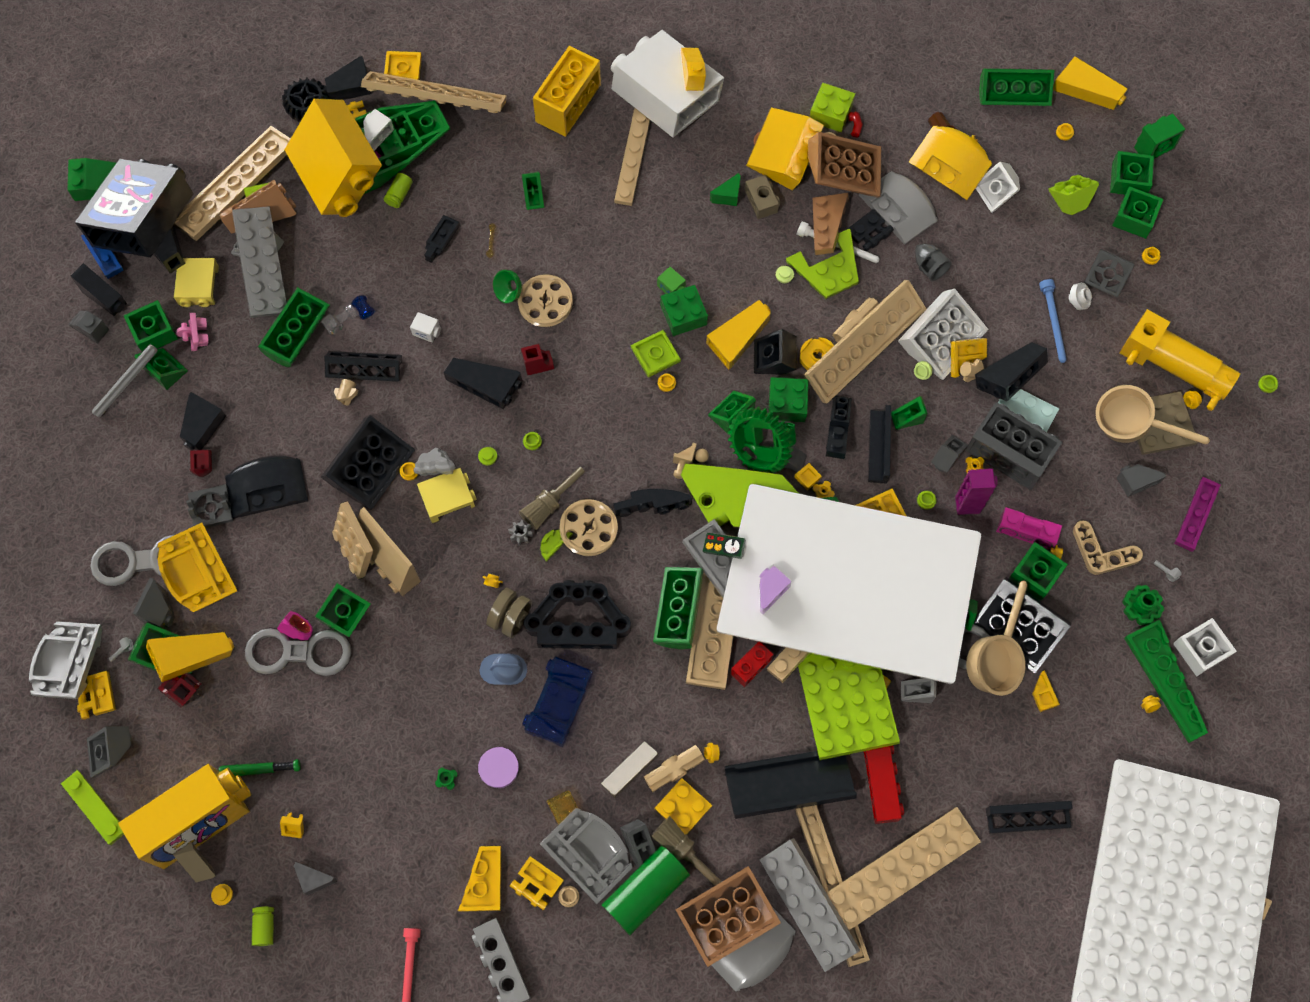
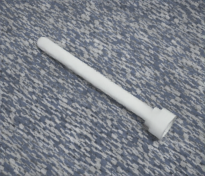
(805, 230)

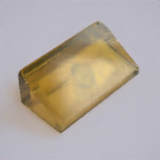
(562, 805)

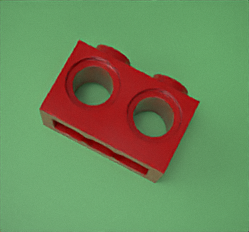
(751, 664)

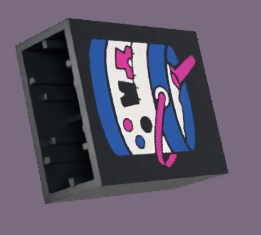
(135, 207)

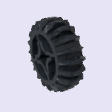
(301, 95)

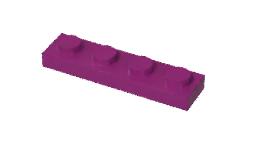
(1197, 514)

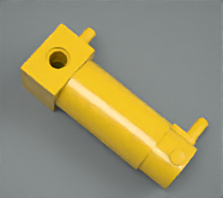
(1181, 358)

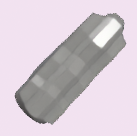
(434, 463)

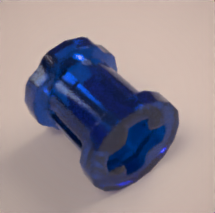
(362, 310)

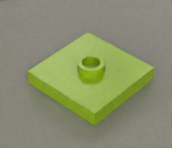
(655, 353)

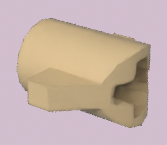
(969, 369)
(346, 391)

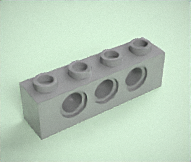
(482, 935)

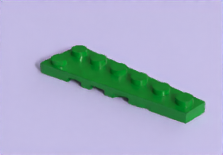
(1160, 665)

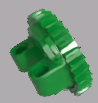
(751, 434)

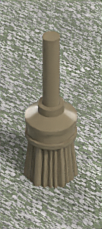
(547, 502)
(681, 847)

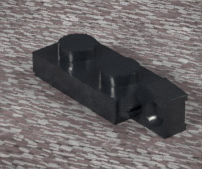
(440, 237)

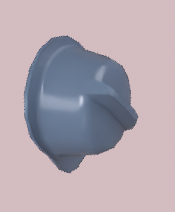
(503, 669)

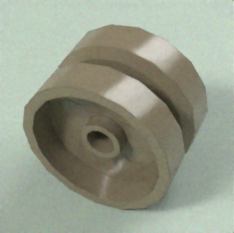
(509, 612)

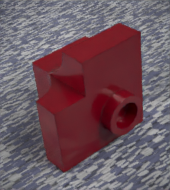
(536, 359)
(180, 689)

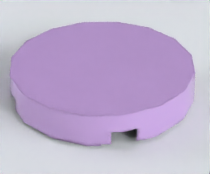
(498, 767)

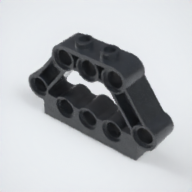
(567, 640)

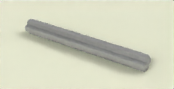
(124, 381)

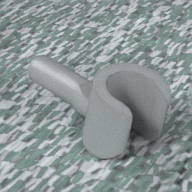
(1172, 575)
(126, 645)

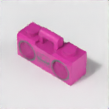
(1029, 528)

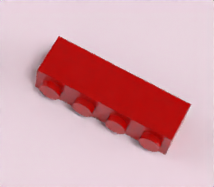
(882, 785)

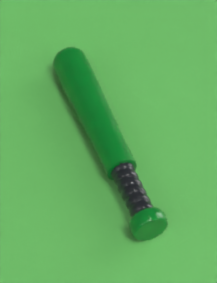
(261, 768)

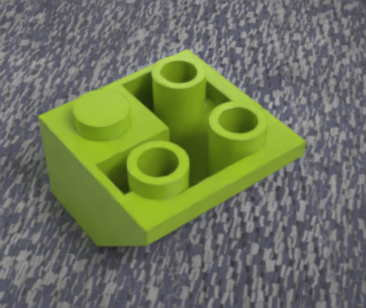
(1074, 194)

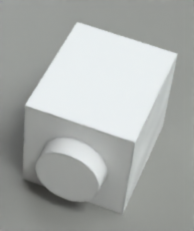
(425, 327)

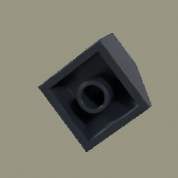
(775, 353)

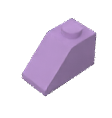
(772, 587)

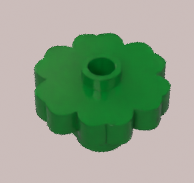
(1143, 605)

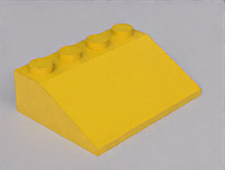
(783, 147)

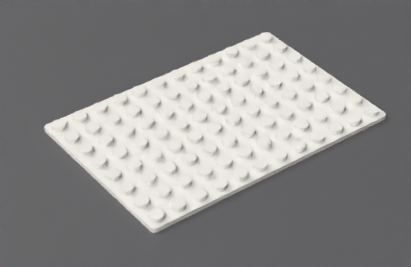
(861, 583)
(1176, 891)

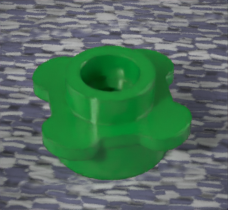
(442, 773)

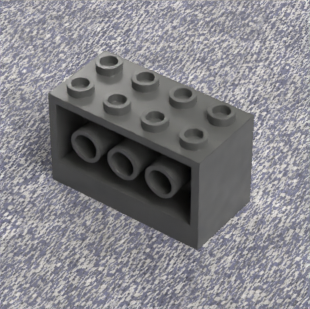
(1013, 445)

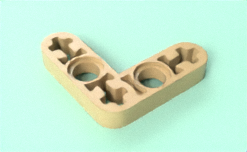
(1103, 559)

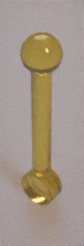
(489, 253)

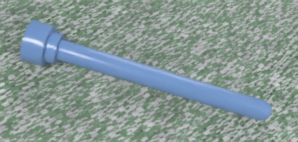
(1047, 287)

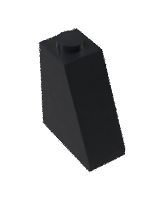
(347, 81)
(98, 290)
(199, 422)

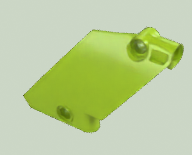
(727, 489)

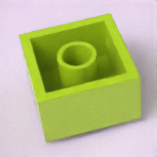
(832, 106)

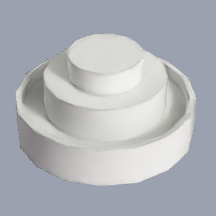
(1080, 296)

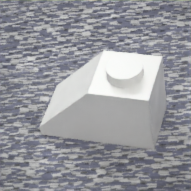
(377, 128)

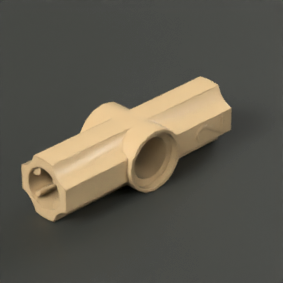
(854, 318)
(674, 768)

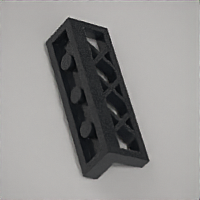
(359, 359)
(879, 445)
(1026, 809)

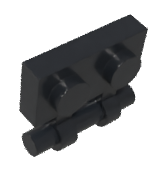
(866, 226)

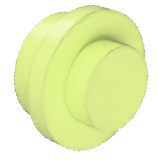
(784, 274)
(923, 370)

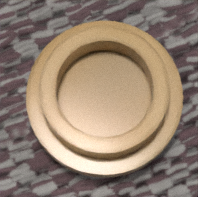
(568, 896)

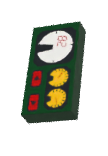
(724, 545)

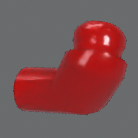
(856, 118)

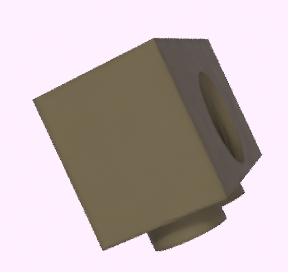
(762, 187)

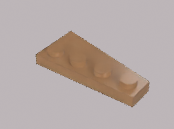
(827, 221)

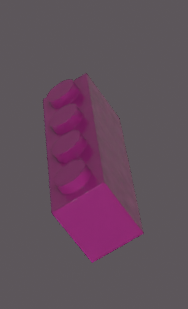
(975, 491)

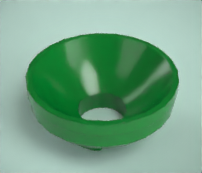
(502, 286)

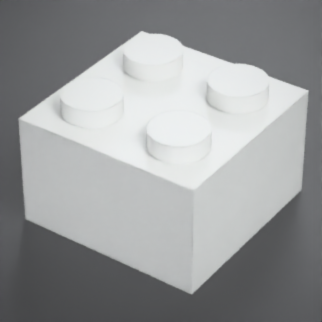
(1204, 647)

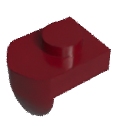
(201, 462)

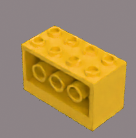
(567, 91)

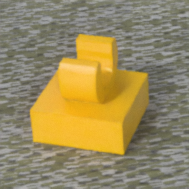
(808, 476)
(292, 826)

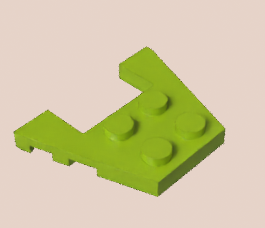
(832, 274)

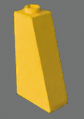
(1089, 85)
(738, 333)
(187, 653)

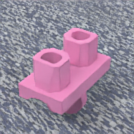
(195, 323)

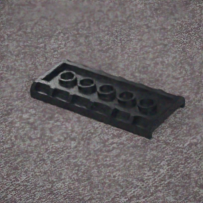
(787, 783)

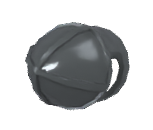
(931, 261)

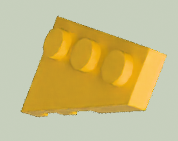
(484, 885)

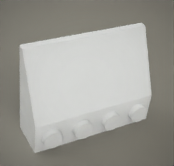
(943, 321)

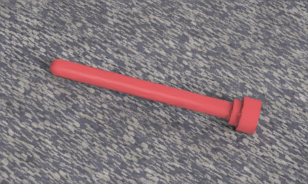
(411, 936)

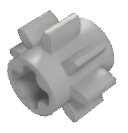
(523, 528)

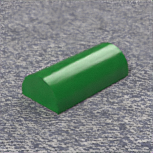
(1016, 87)
(293, 327)
(678, 607)
(645, 890)

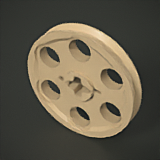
(550, 306)
(591, 535)

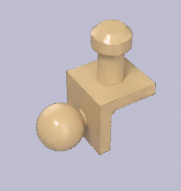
(687, 457)

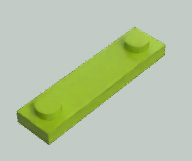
(93, 807)

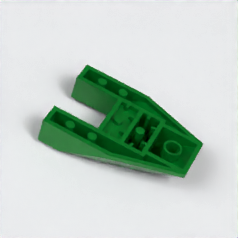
(414, 131)

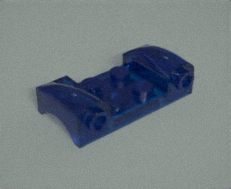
(558, 701)

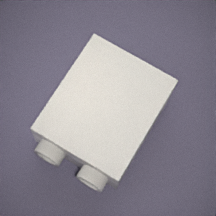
(655, 85)

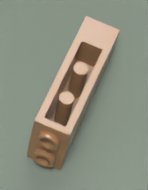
(270, 196)

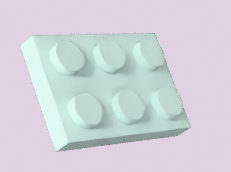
(1032, 409)

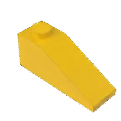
(693, 69)

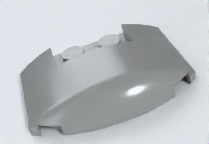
(902, 206)
(64, 660)
(588, 853)
(757, 958)

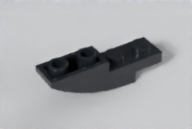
(838, 427)
(660, 499)

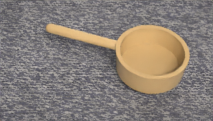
(1129, 413)
(998, 661)

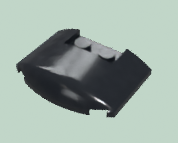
(265, 485)

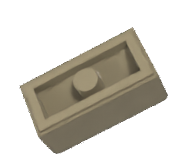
(194, 863)

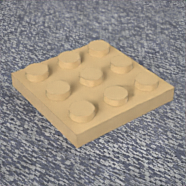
(352, 540)

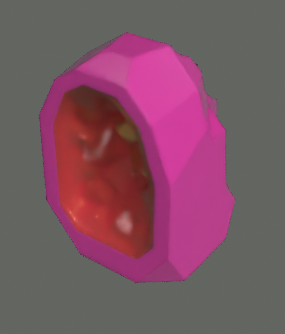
(295, 626)

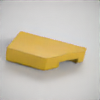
(1044, 693)

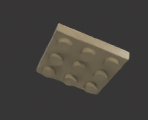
(1171, 410)

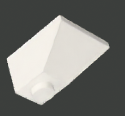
(998, 185)

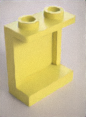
(196, 282)
(446, 494)

